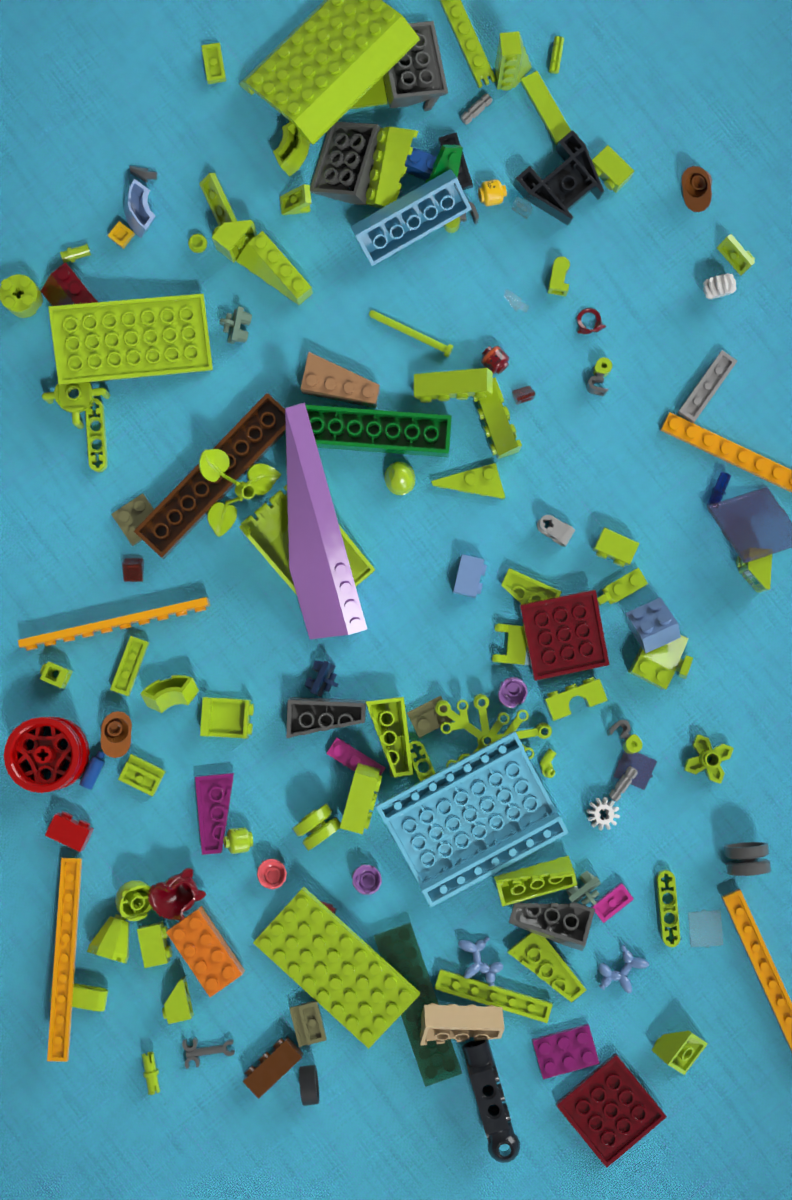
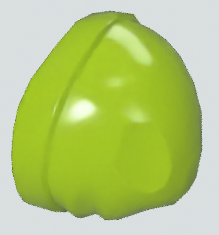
(400, 478)

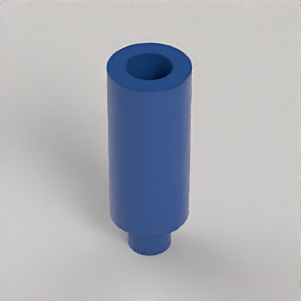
(93, 770)

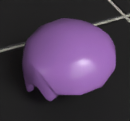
(512, 692)
(366, 879)

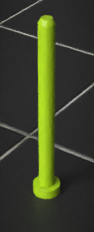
(412, 333)

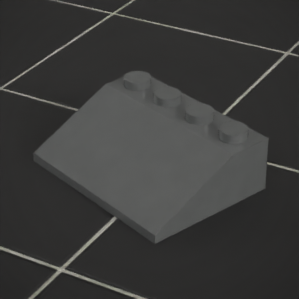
(419, 72)
(346, 162)

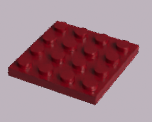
(564, 634)
(611, 1110)

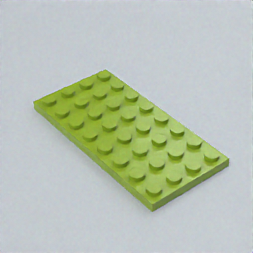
(130, 338)
(336, 967)

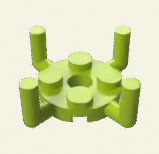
(78, 404)

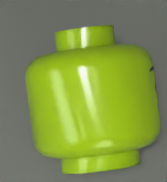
(238, 840)

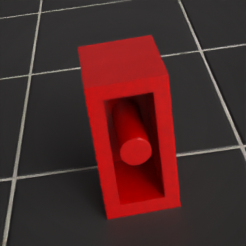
(69, 831)

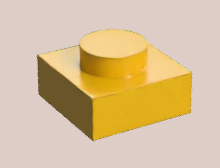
(121, 235)

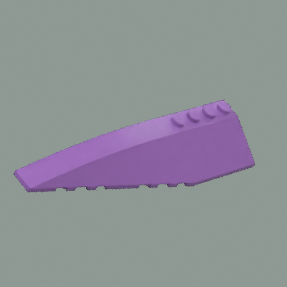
(315, 540)

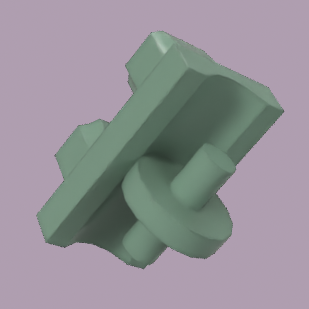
(239, 317)
(590, 884)

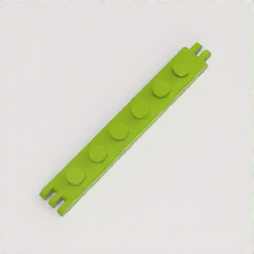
(468, 41)

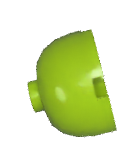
(133, 900)

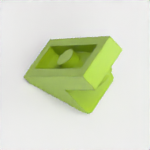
(296, 201)

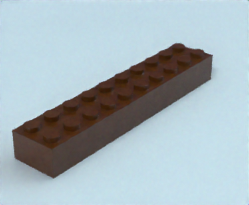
(196, 495)

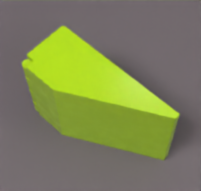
(271, 539)

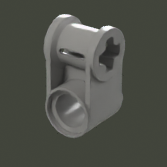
(558, 530)

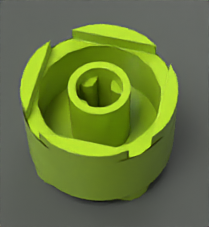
(22, 286)

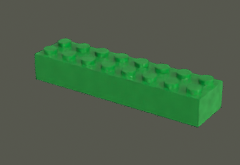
(380, 430)

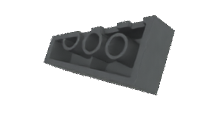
(322, 714)

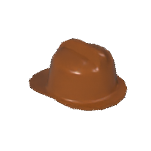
(697, 188)
(116, 734)

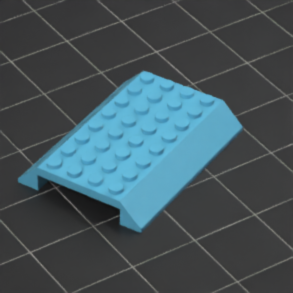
(472, 819)

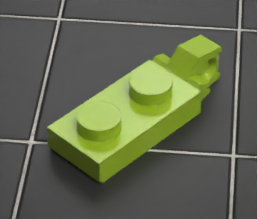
(623, 587)

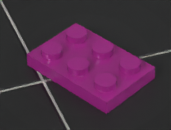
(565, 1051)

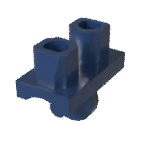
(324, 679)

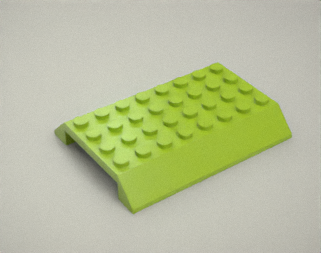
(331, 62)

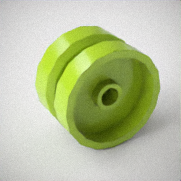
(316, 825)

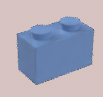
(469, 576)

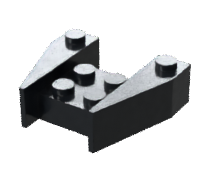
(565, 184)

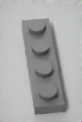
(707, 386)

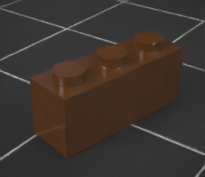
(272, 1066)

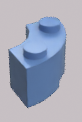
(137, 209)

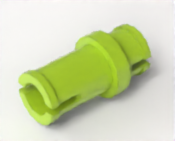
(75, 253)

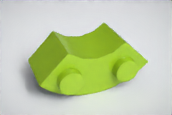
(291, 150)
(170, 692)

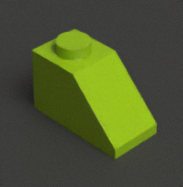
(178, 1005)

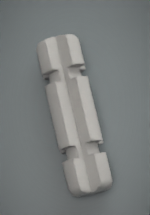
(476, 109)
(623, 783)

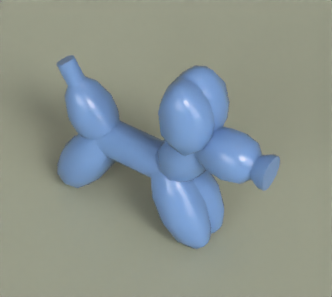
(473, 969)
(621, 976)

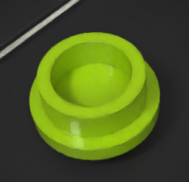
(197, 243)

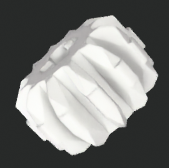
(719, 286)
(609, 812)

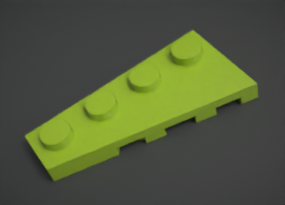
(544, 961)

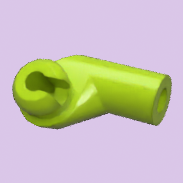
(546, 765)

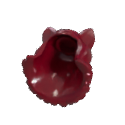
(175, 895)

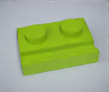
(142, 775)

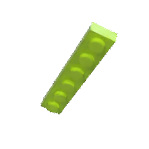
(493, 995)

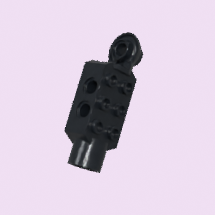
(497, 1117)

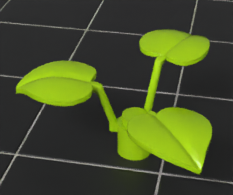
(261, 480)

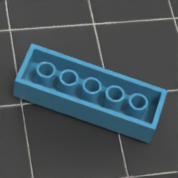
(411, 217)

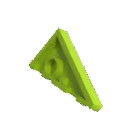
(479, 481)

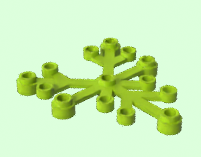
(462, 722)

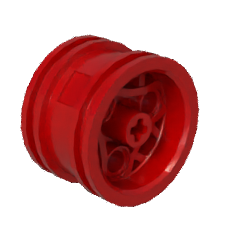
(17, 753)

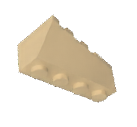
(460, 1023)

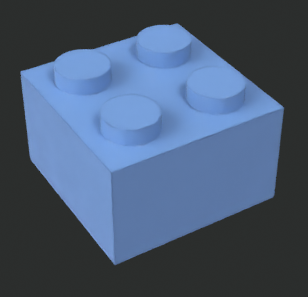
(653, 625)

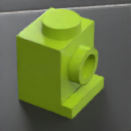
(47, 674)

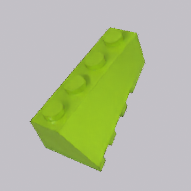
(511, 61)
(270, 264)
(497, 424)
(535, 881)

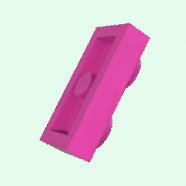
(612, 902)

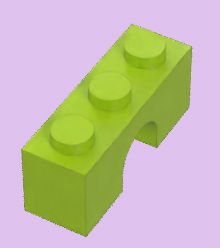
(590, 691)

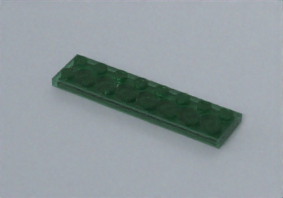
(402, 952)

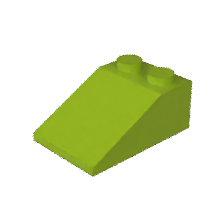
(659, 664)

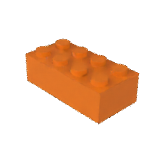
(205, 951)

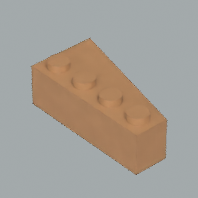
(337, 383)

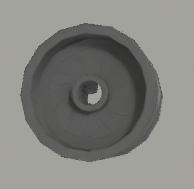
(748, 858)

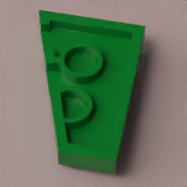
(448, 158)

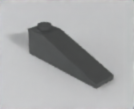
(561, 923)

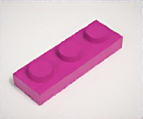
(350, 756)

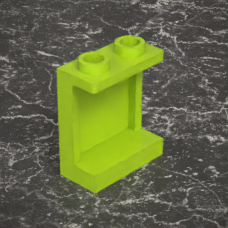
(226, 717)

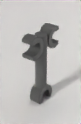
(192, 1053)

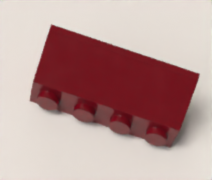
(66, 288)

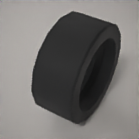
(309, 1085)

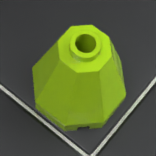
(112, 940)

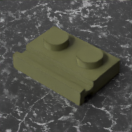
(426, 718)
(308, 1023)

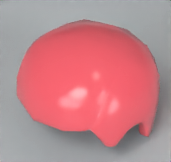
(271, 874)

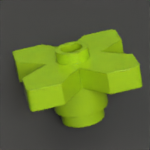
(718, 754)

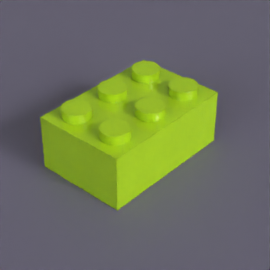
(361, 799)

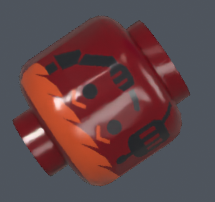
(495, 359)

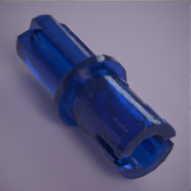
(719, 489)

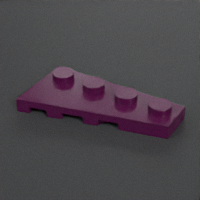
(213, 809)

